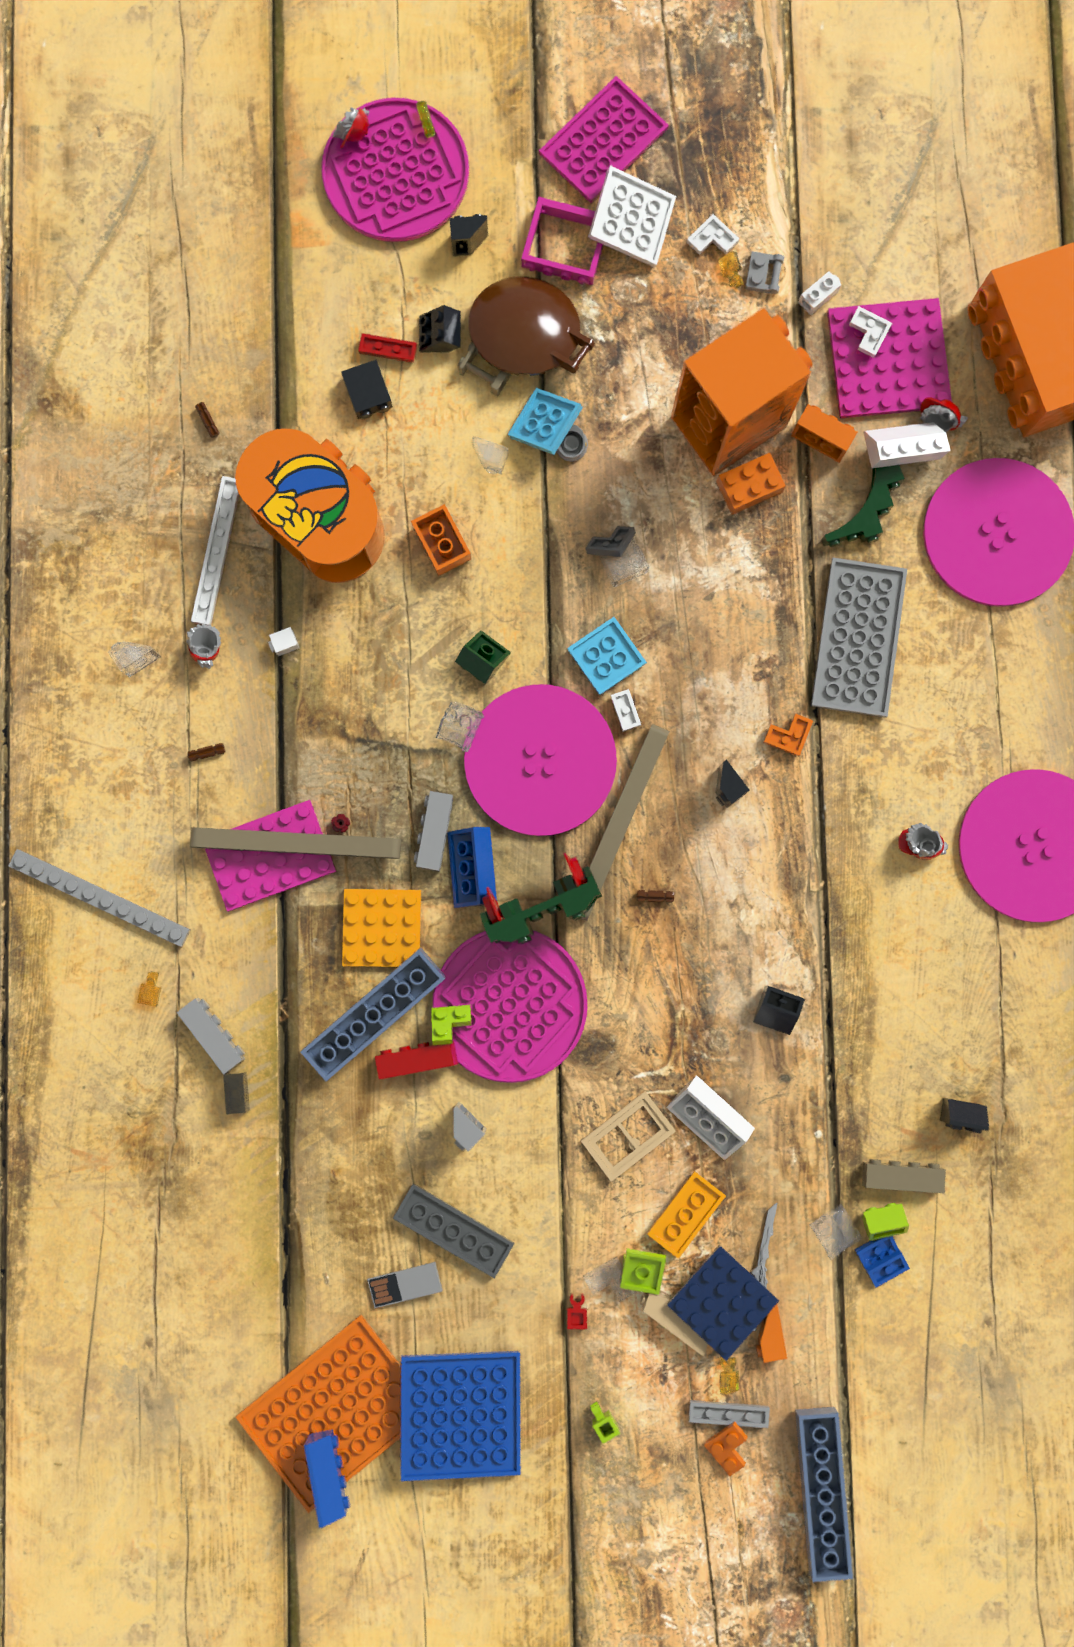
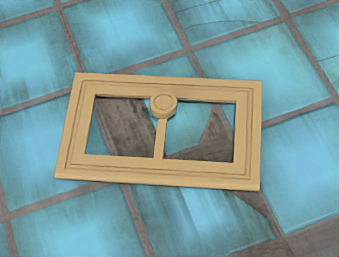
(640, 1151)

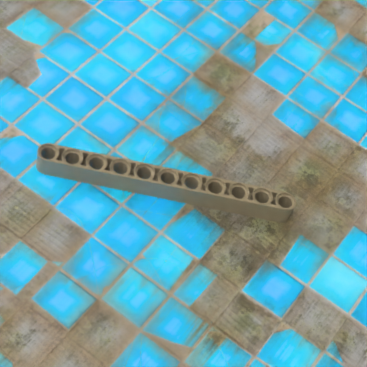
(627, 805)
(295, 843)

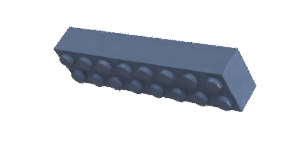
(373, 1014)
(823, 1494)

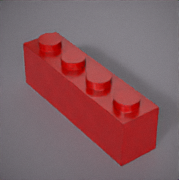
(415, 1060)

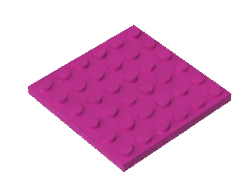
(904, 370)

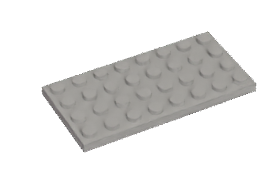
(859, 637)

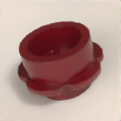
(340, 818)

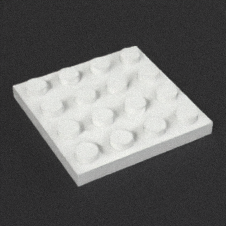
(632, 216)

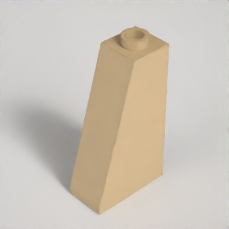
(657, 1309)

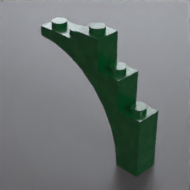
(878, 503)

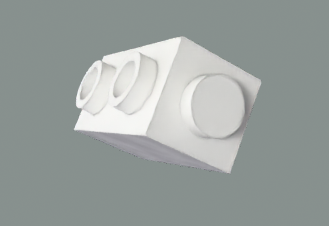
(820, 292)

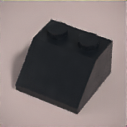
(729, 785)

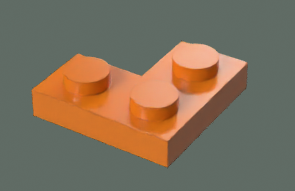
(791, 740)
(723, 1447)

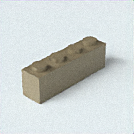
(904, 1177)

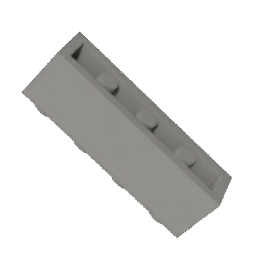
(434, 832)
(211, 1035)

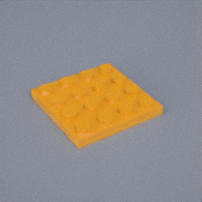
(380, 926)

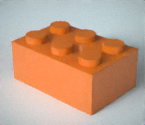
(824, 433)
(750, 483)
(441, 540)

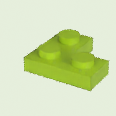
(447, 1017)

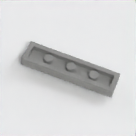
(726, 1413)

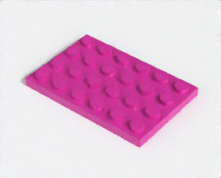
(604, 133)
(255, 875)

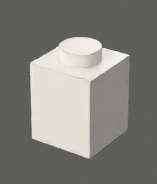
(283, 642)

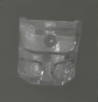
(459, 725)
(835, 1231)

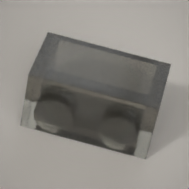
(236, 1093)

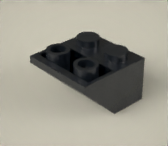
(468, 233)
(440, 330)
(778, 1010)
(964, 1114)

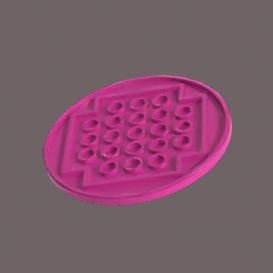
(396, 178)
(999, 532)
(541, 760)
(1021, 845)
(523, 1006)

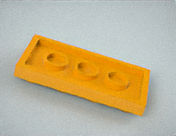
(686, 1214)

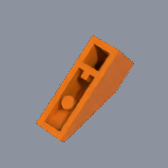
(771, 1338)

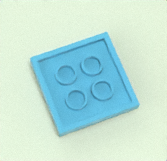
(545, 421)
(606, 656)

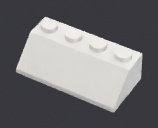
(906, 444)
(710, 1118)

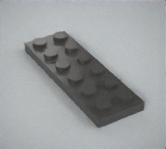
(453, 1230)

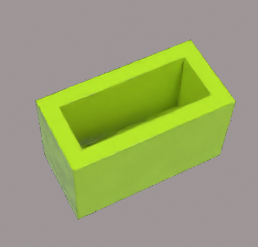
(885, 1221)

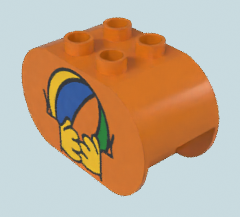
(312, 503)

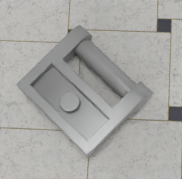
(758, 272)

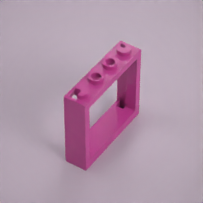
(551, 268)

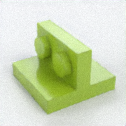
(642, 1271)

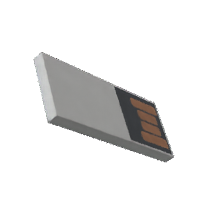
(405, 1284)

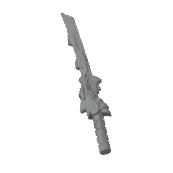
(760, 1271)

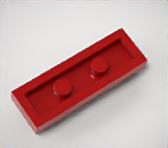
(387, 348)

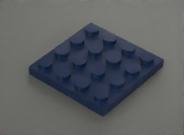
(722, 1302)

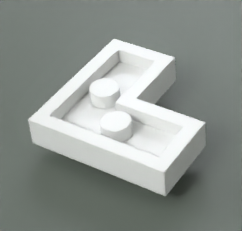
(713, 231)
(874, 329)

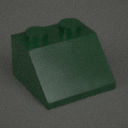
(482, 657)

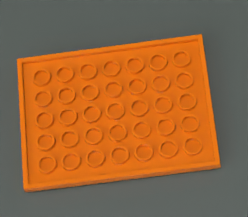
(343, 1387)

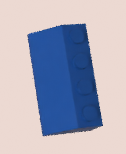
(471, 865)
(326, 1477)

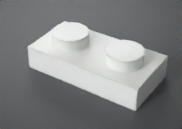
(625, 710)

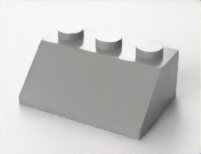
(466, 1128)

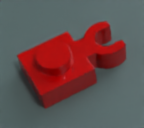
(577, 1316)

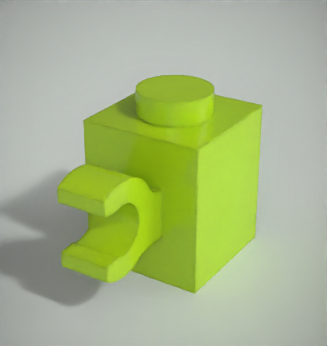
(604, 1423)

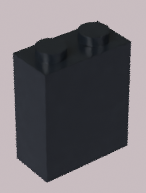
(367, 389)

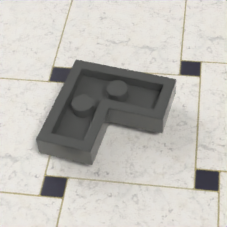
(611, 546)

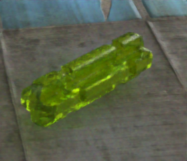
(425, 119)

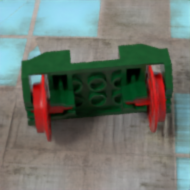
(511, 923)

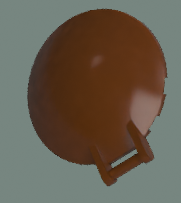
(527, 327)

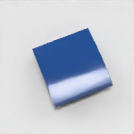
(882, 1260)

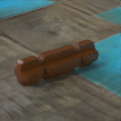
(207, 419)
(206, 752)
(655, 896)

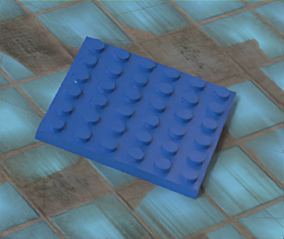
(460, 1415)

